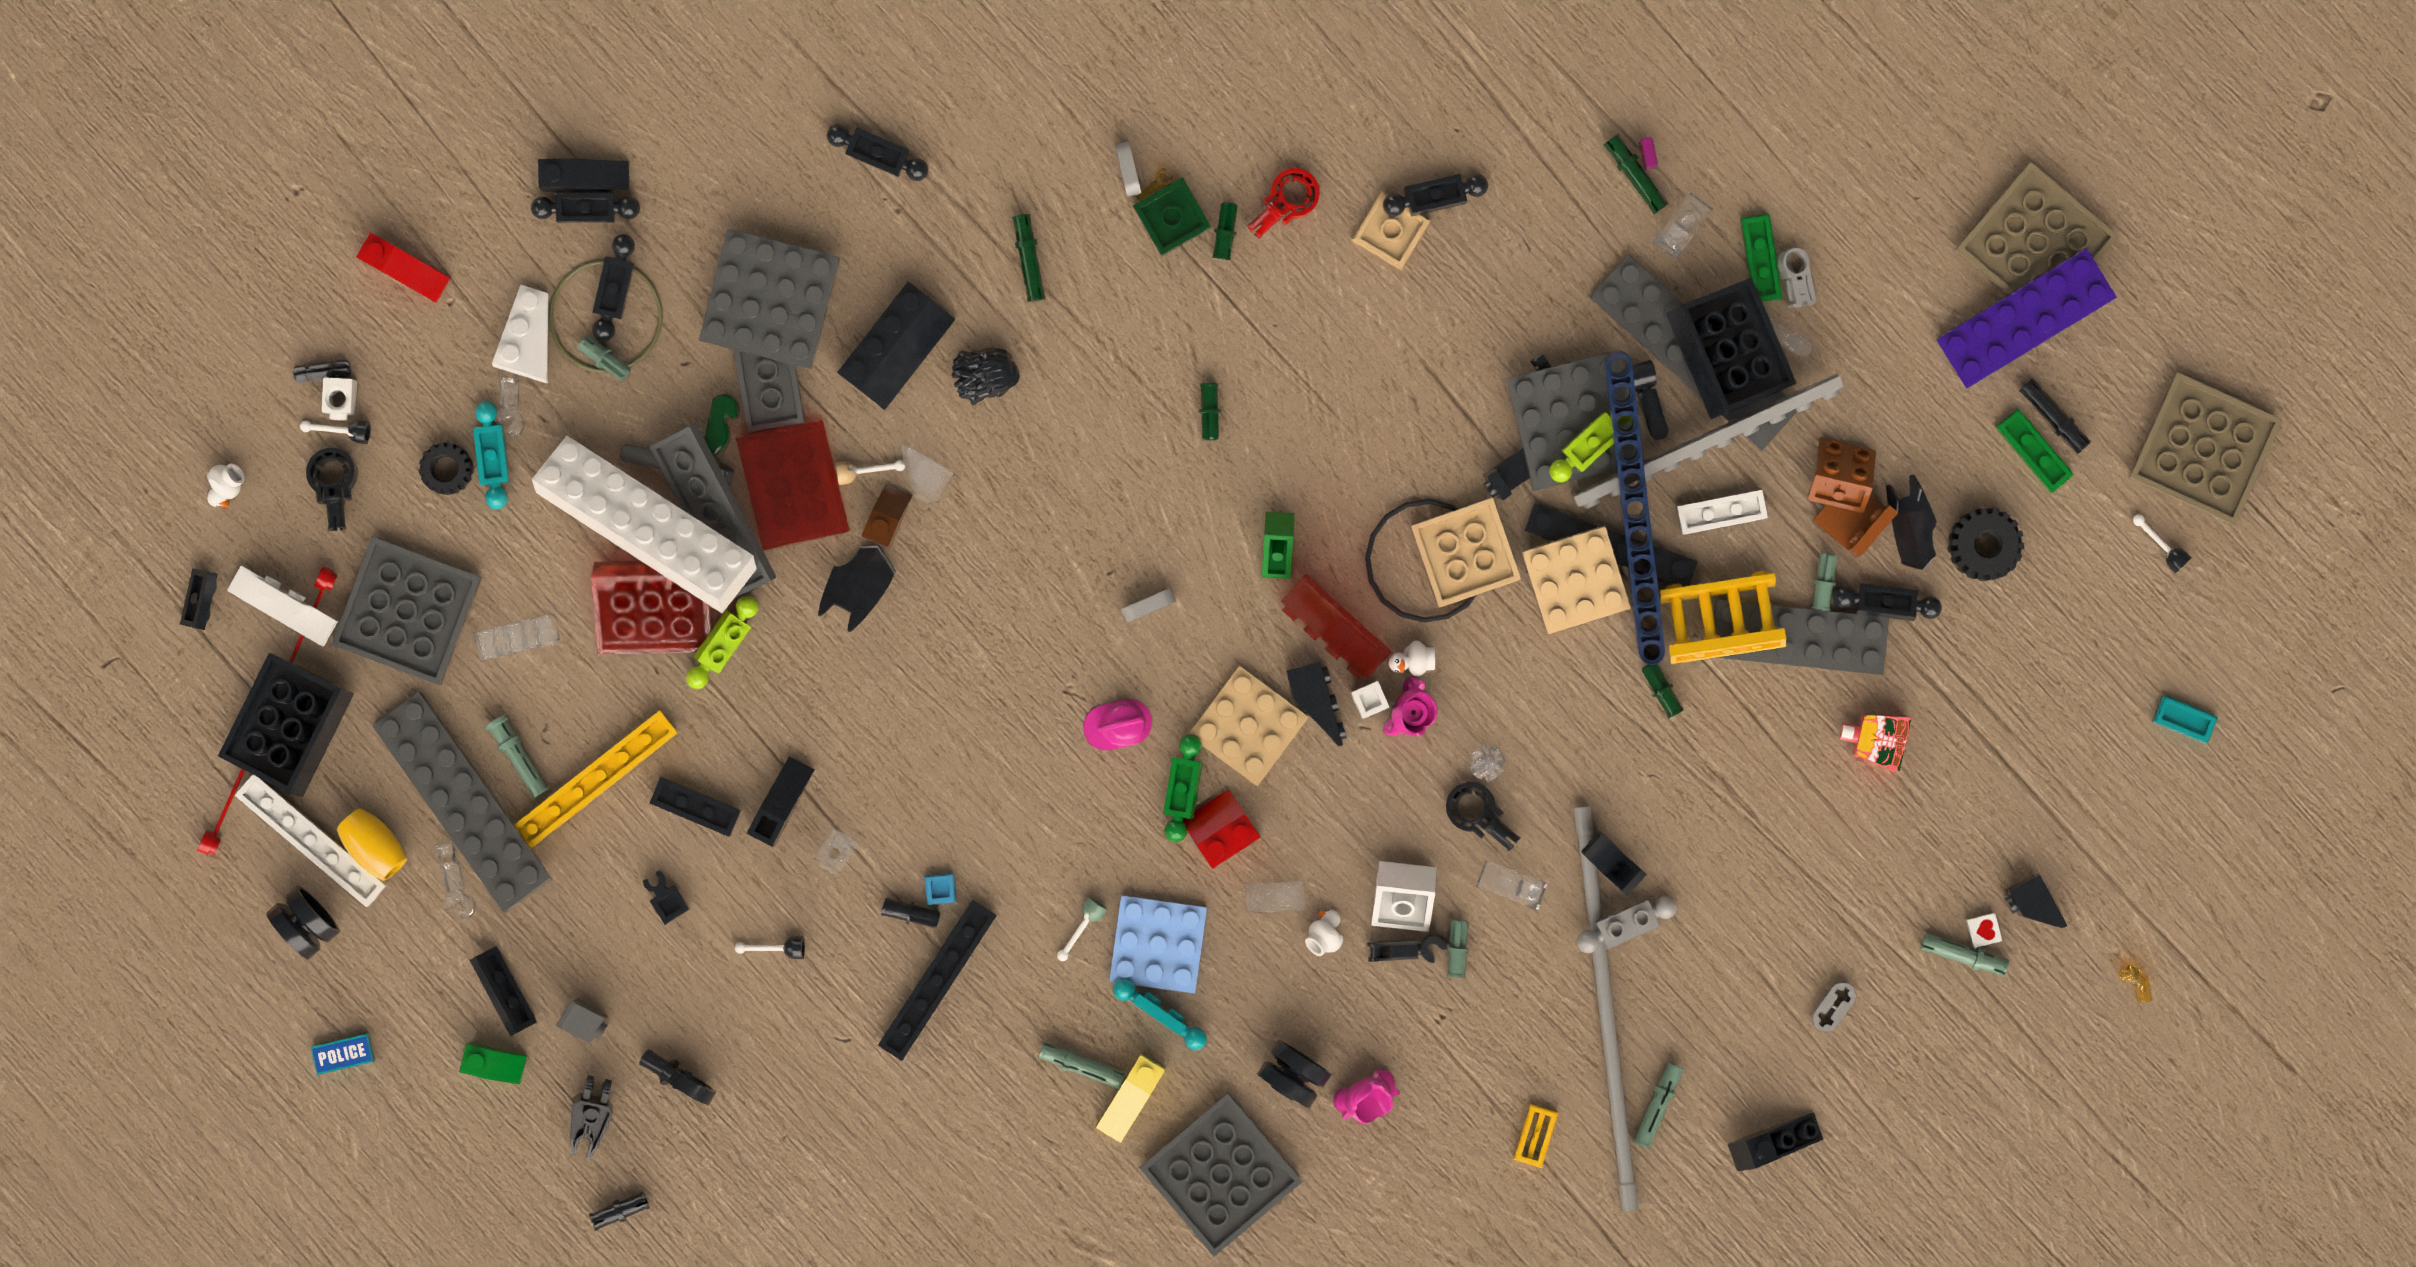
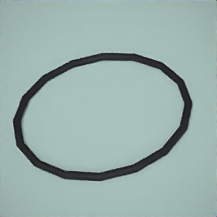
(1370, 573)

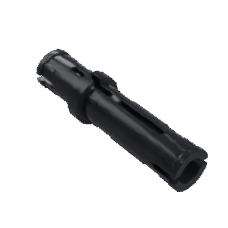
(2055, 416)

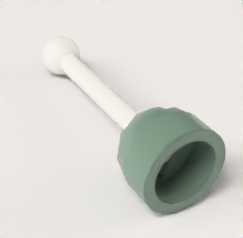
(1092, 912)

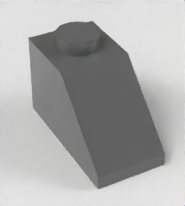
(583, 1021)

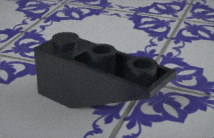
(1311, 693)
(780, 802)
(1775, 1142)

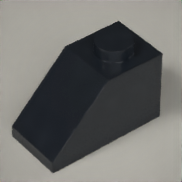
(2033, 901)

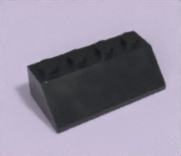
(896, 345)

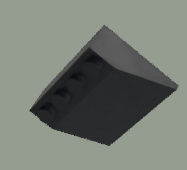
(1731, 348)
(285, 725)

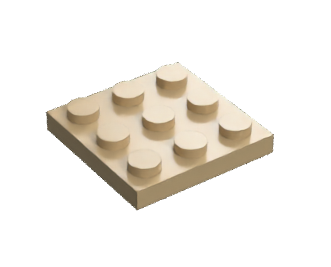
(1466, 552)
(1576, 579)
(1248, 725)

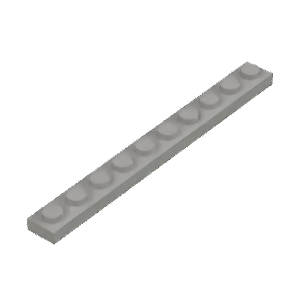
(1719, 436)

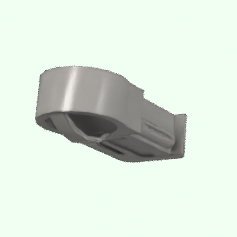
(1799, 284)

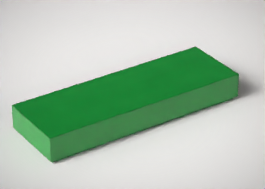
(1761, 256)
(2034, 451)

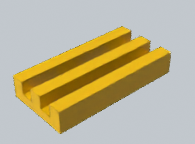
(1542, 1112)

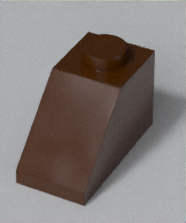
(887, 516)

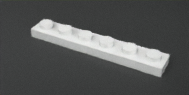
(310, 840)

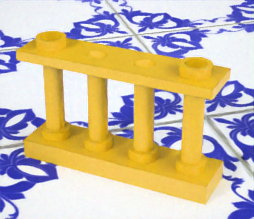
(1741, 640)

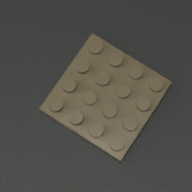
(2032, 232)
(2205, 448)

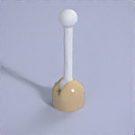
(847, 471)

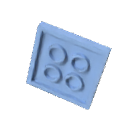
(1158, 943)

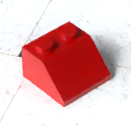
(1221, 829)

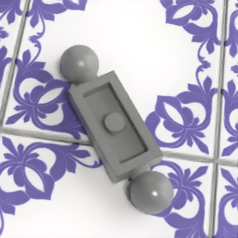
(1626, 924)

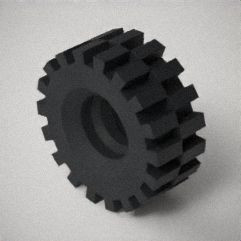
(1970, 560)

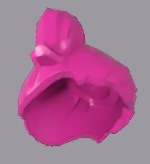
(1412, 699)
(1367, 1097)

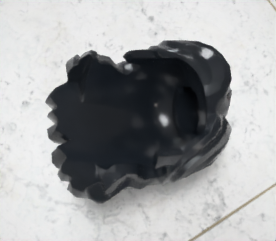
(984, 374)

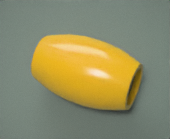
(371, 844)

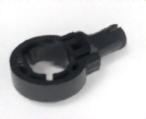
(336, 502)
(1495, 828)
(678, 1078)

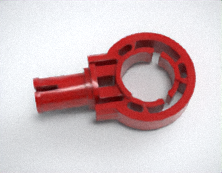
(1273, 214)

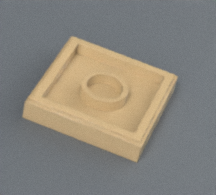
(1390, 236)

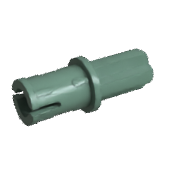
(604, 358)
(1824, 582)
(1457, 949)

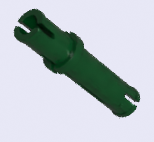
(1629, 165)
(1028, 257)

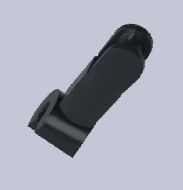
(1644, 379)
(1406, 949)

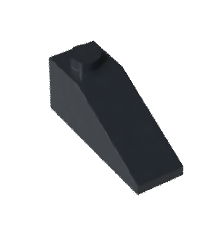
(582, 175)

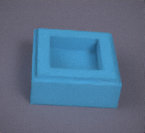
(940, 889)

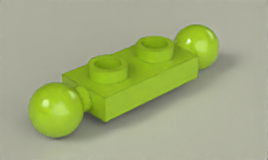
(1586, 447)
(722, 642)

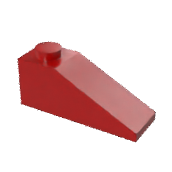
(403, 267)

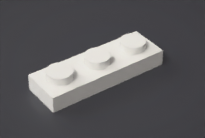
(1722, 512)

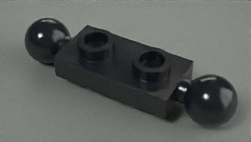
(877, 152)
(1435, 195)
(585, 207)
(613, 287)
(1887, 602)

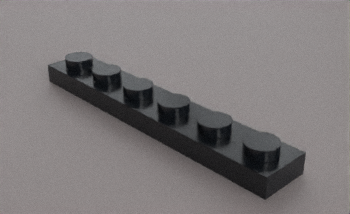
(1556, 525)
(937, 980)

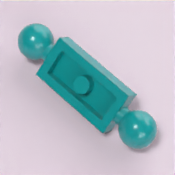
(491, 455)
(1194, 1038)

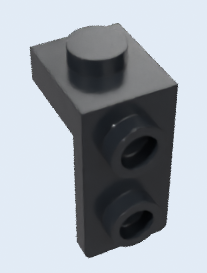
(1506, 476)
(1613, 863)

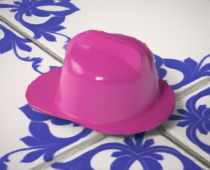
(1117, 725)

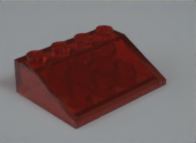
(792, 485)
(645, 611)
(1336, 627)

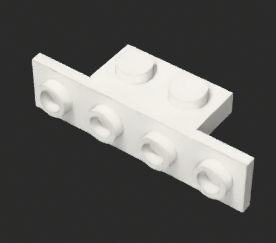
(281, 605)

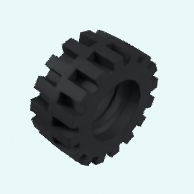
(463, 474)

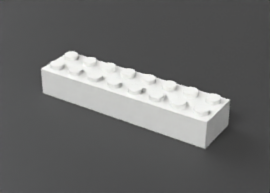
(644, 524)

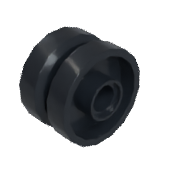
(303, 922)
(1294, 1073)

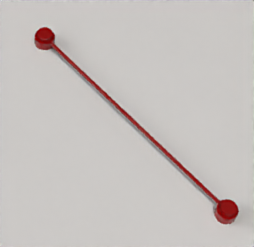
(209, 841)

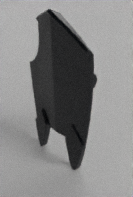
(1913, 526)
(858, 584)

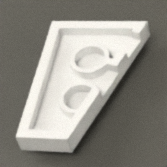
(525, 336)

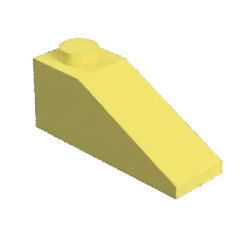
(1131, 1097)

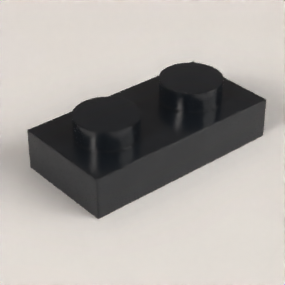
(198, 599)

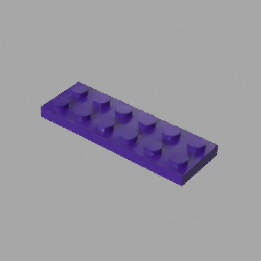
(2026, 318)

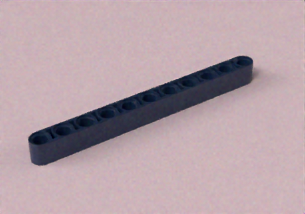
(1639, 521)

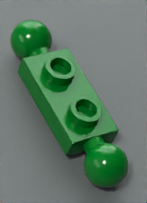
(1182, 788)

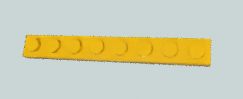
(596, 779)

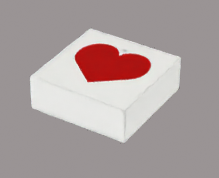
(1983, 930)

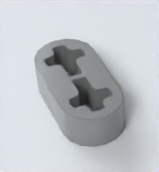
(1128, 168)
(1148, 605)
(1827, 1003)

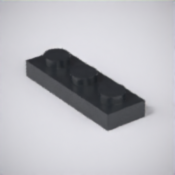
(695, 806)
(503, 991)

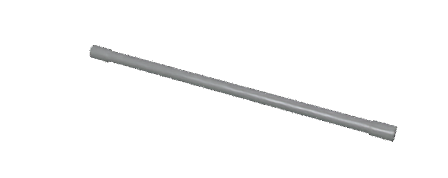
(1627, 1186)

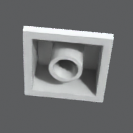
(1404, 896)

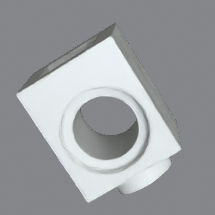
(330, 388)
(1369, 700)

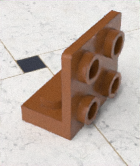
(1843, 475)
(1855, 529)

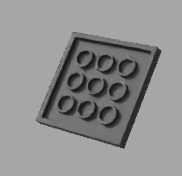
(769, 299)
(1557, 406)
(406, 611)
(1220, 1174)

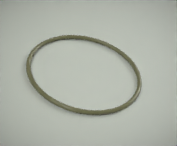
(551, 321)

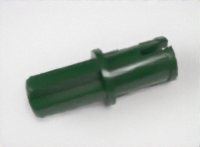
(1225, 231)
(1209, 411)
(1662, 690)

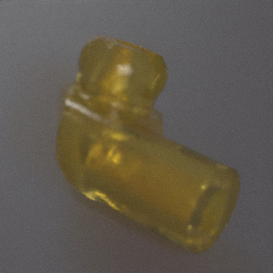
(2139, 980)

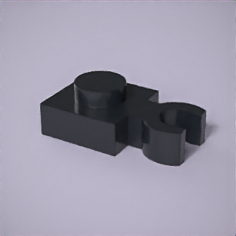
(668, 902)

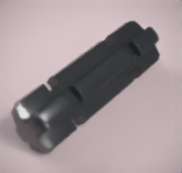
(322, 370)

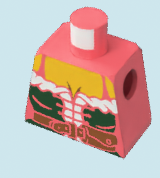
(1878, 739)

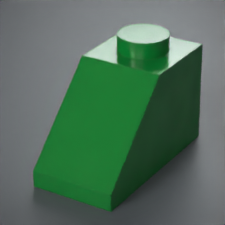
(1278, 545)
(492, 1063)

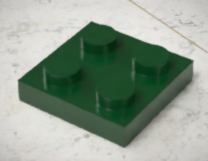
(1172, 216)

